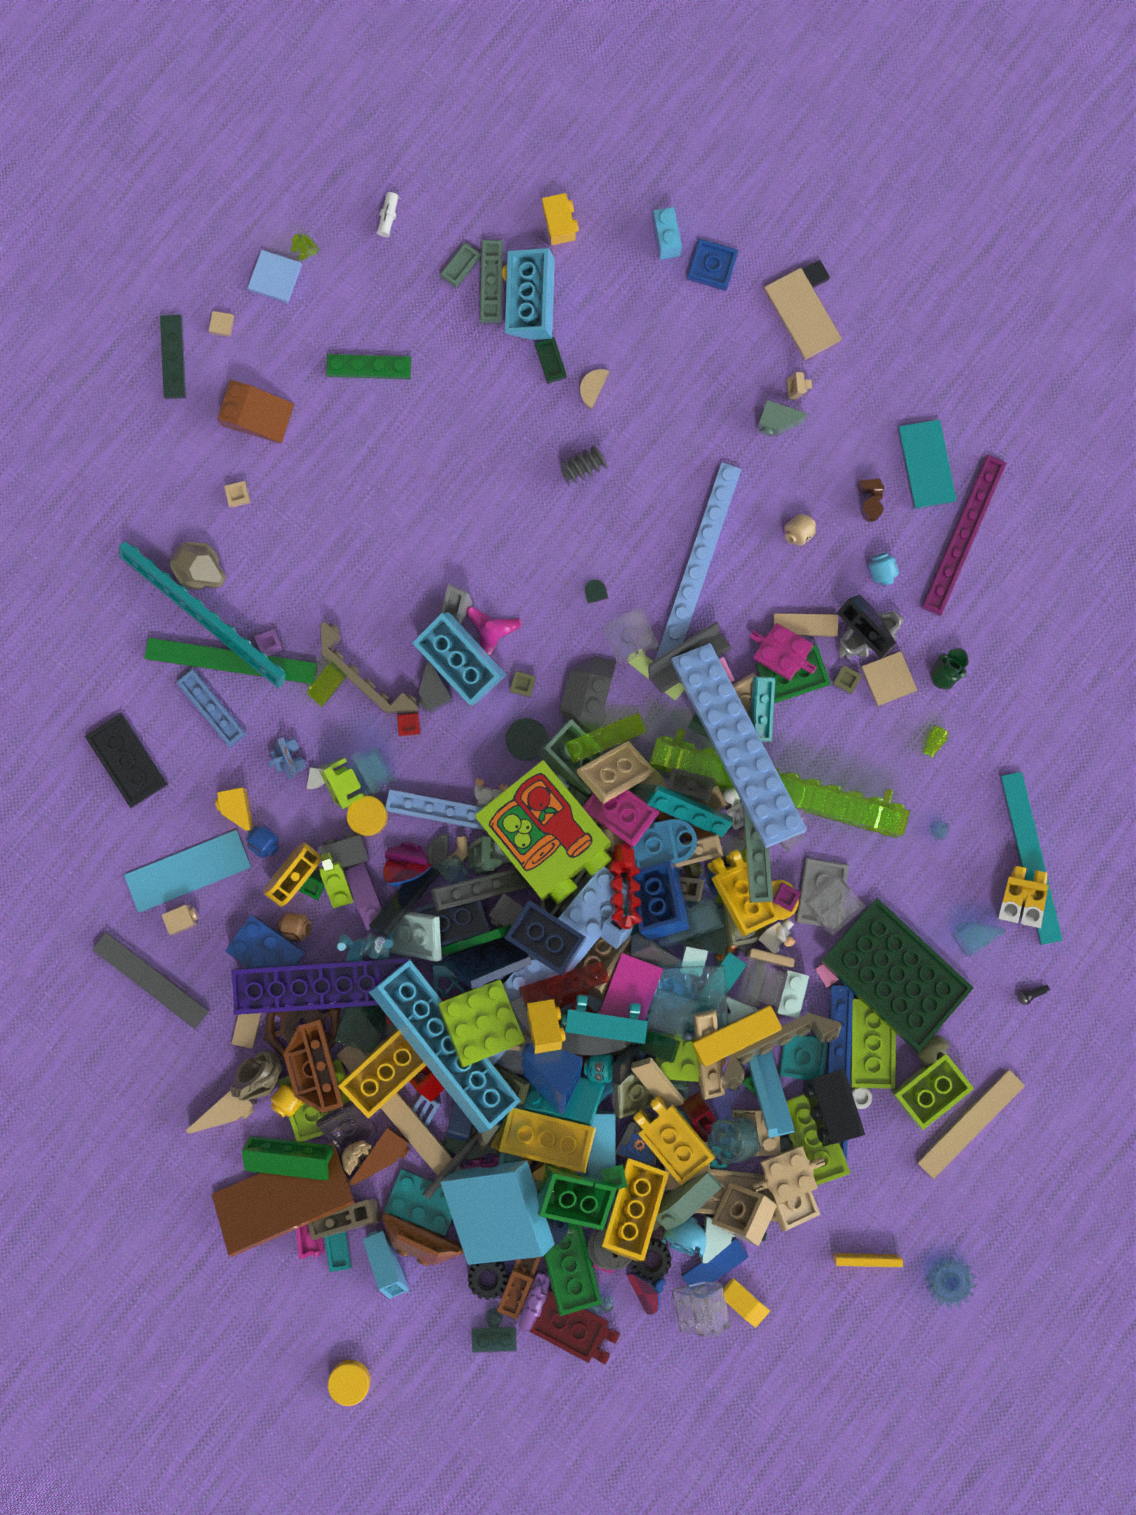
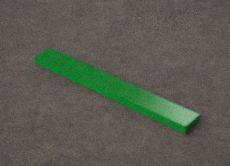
(223, 660)

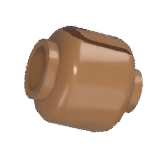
(295, 927)

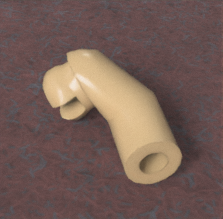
(462, 848)

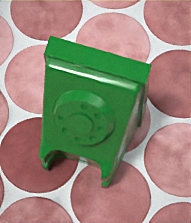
(574, 1197)

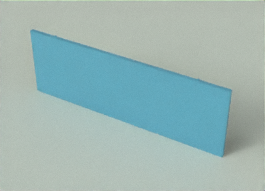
(187, 871)

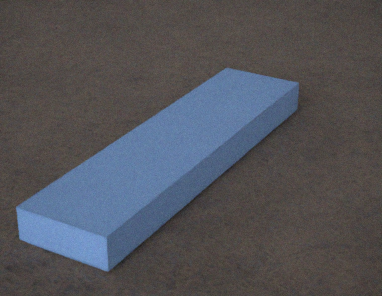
(211, 708)

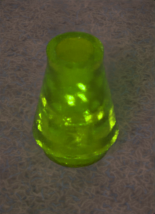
(936, 739)

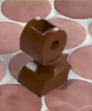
(872, 507)

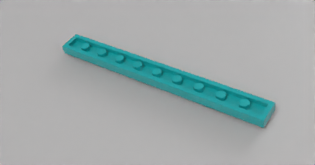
(196, 609)

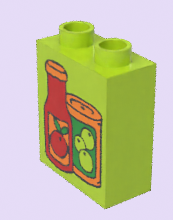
(545, 833)

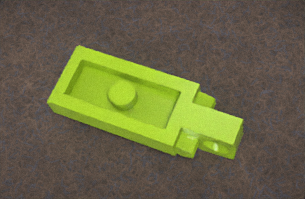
(335, 882)

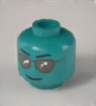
(599, 1068)

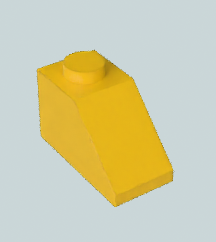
(235, 807)

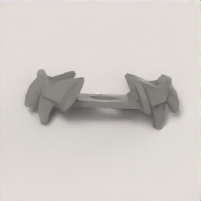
(855, 645)

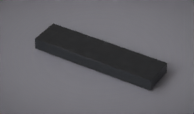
(402, 902)

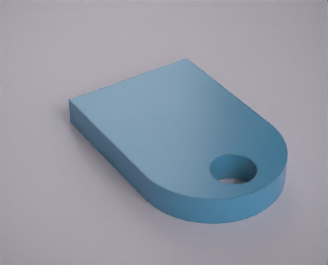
(664, 844)

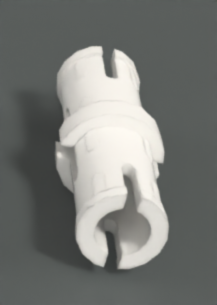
(387, 214)

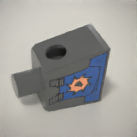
(633, 1146)

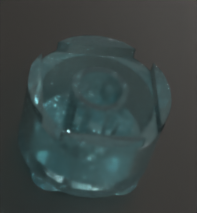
(734, 1140)

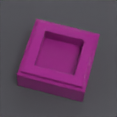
(786, 897)

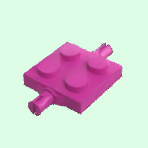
(783, 652)

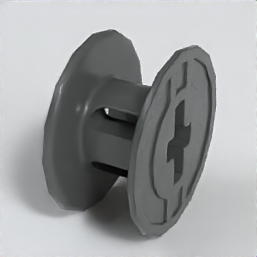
(602, 1257)

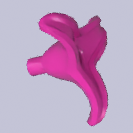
(491, 629)

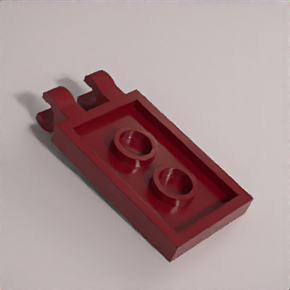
(575, 1332)

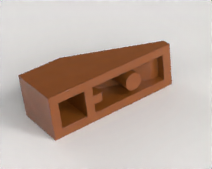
(385, 1153)

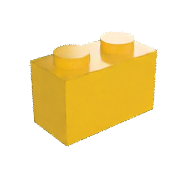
(558, 218)
(544, 1026)

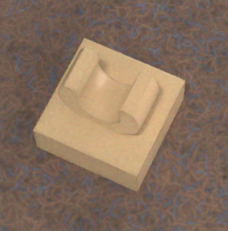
(797, 385)

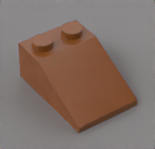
(255, 412)

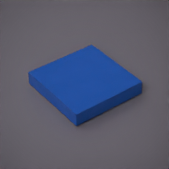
(712, 264)

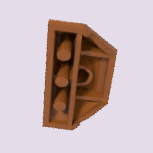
(313, 1068)
(419, 1242)

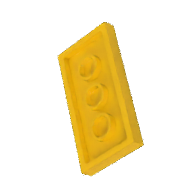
(547, 1139)

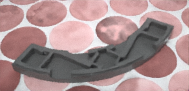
(574, 1042)

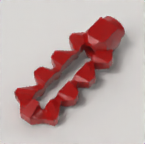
(624, 861)

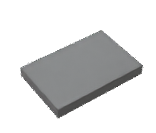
(814, 876)

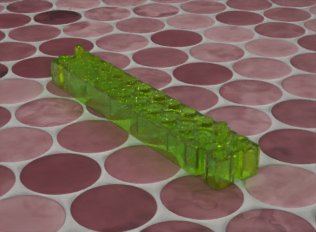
(809, 795)

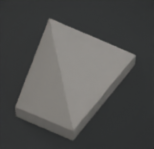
(456, 602)

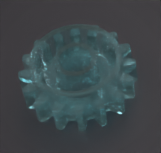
(940, 1276)

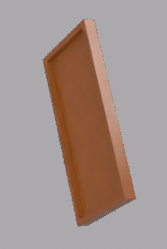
(278, 1204)

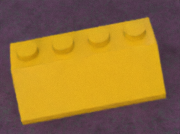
(635, 1211)

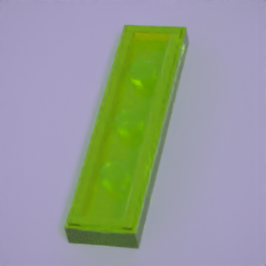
(605, 737)

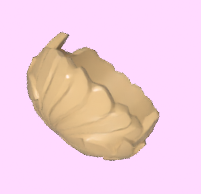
(354, 1153)

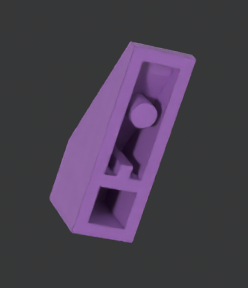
(364, 893)

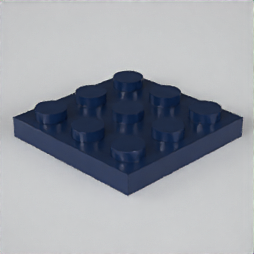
(487, 962)

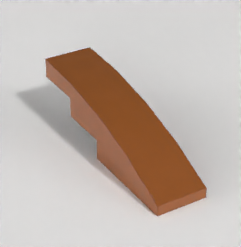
(518, 1286)

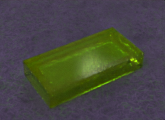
(326, 684)

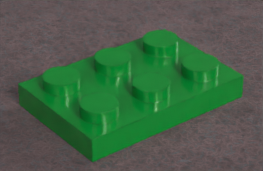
(801, 682)

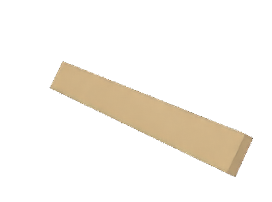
(406, 1120)

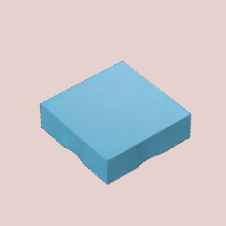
(497, 1213)

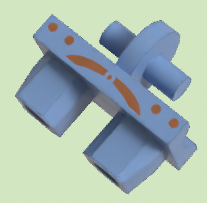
(290, 766)

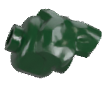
(949, 668)

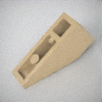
(224, 1111)

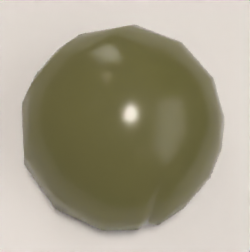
(935, 1045)

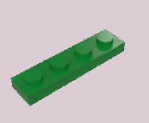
(369, 366)

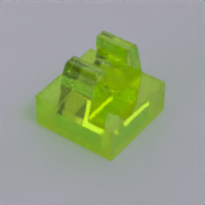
(305, 245)

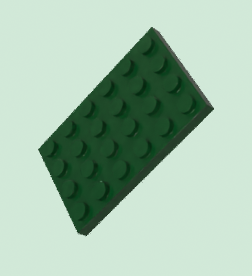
(897, 975)

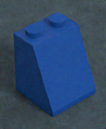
(552, 1074)

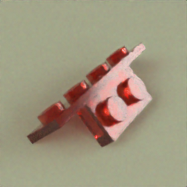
(566, 987)

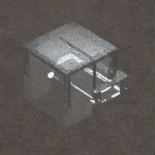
(762, 984)

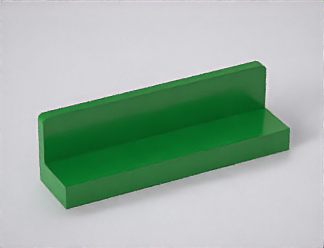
(287, 1157)

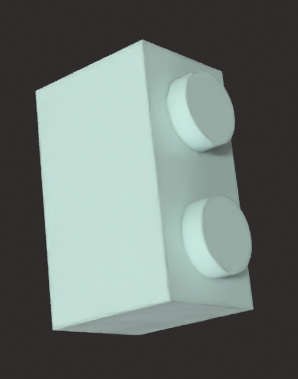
(793, 994)

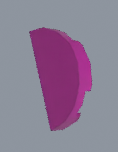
(407, 852)

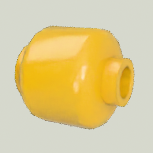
(284, 1101)

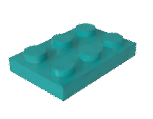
(410, 1204)

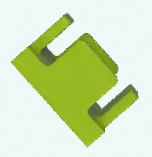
(341, 783)

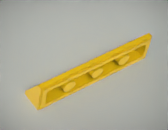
(736, 1036)

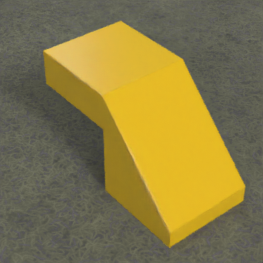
(744, 1303)

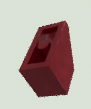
(699, 1115)

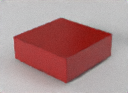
(408, 724)

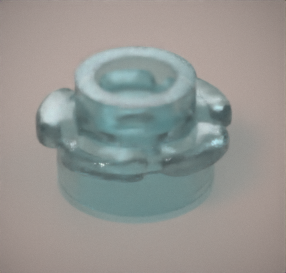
(940, 830)

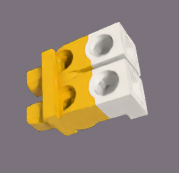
(1027, 892)

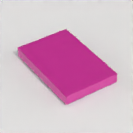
(623, 815)
(631, 983)

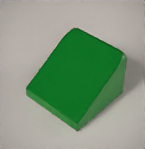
(313, 886)

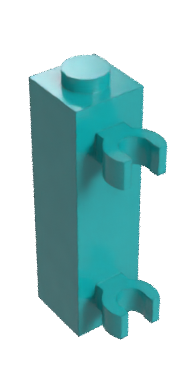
(604, 1026)

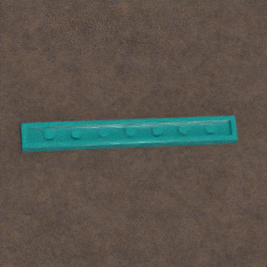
(1029, 848)

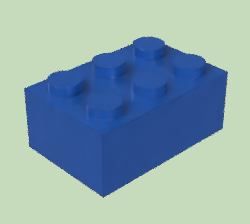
(661, 901)
(262, 945)

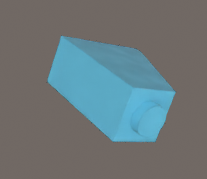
(385, 1264)

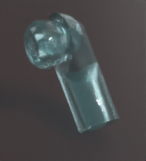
(605, 1307)

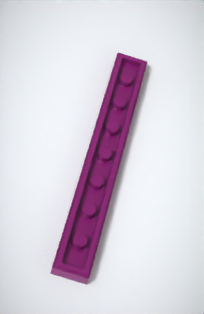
(963, 535)

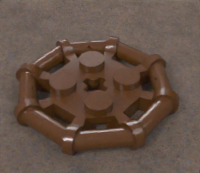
(289, 1025)

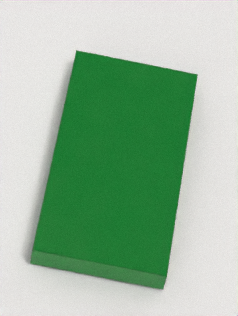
(572, 1273)

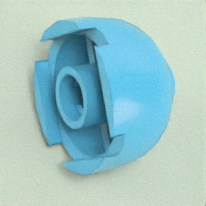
(687, 1238)

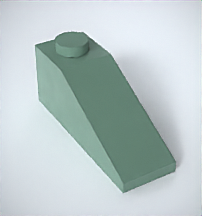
(685, 1200)

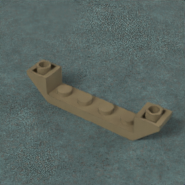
(401, 705)
(823, 1028)

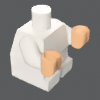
(486, 795)
(776, 935)

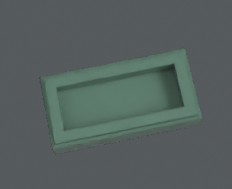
(460, 265)

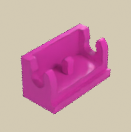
(306, 1246)

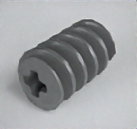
(582, 464)

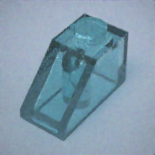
(975, 936)

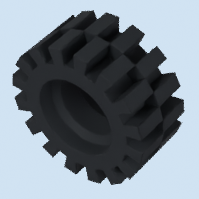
(663, 1266)
(487, 1291)

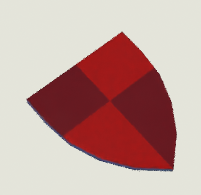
(399, 872)
(647, 1293)

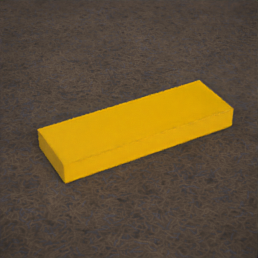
(869, 1260)

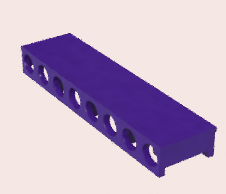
(309, 985)

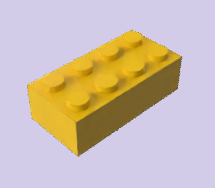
(381, 1073)

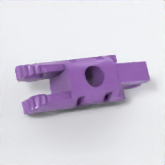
(534, 1301)

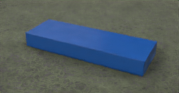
(718, 1266)

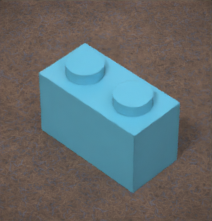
(666, 233)

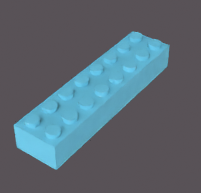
(415, 1013)

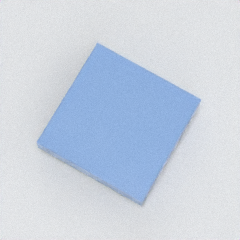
(274, 276)

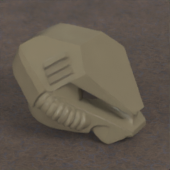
(197, 566)
(257, 1076)

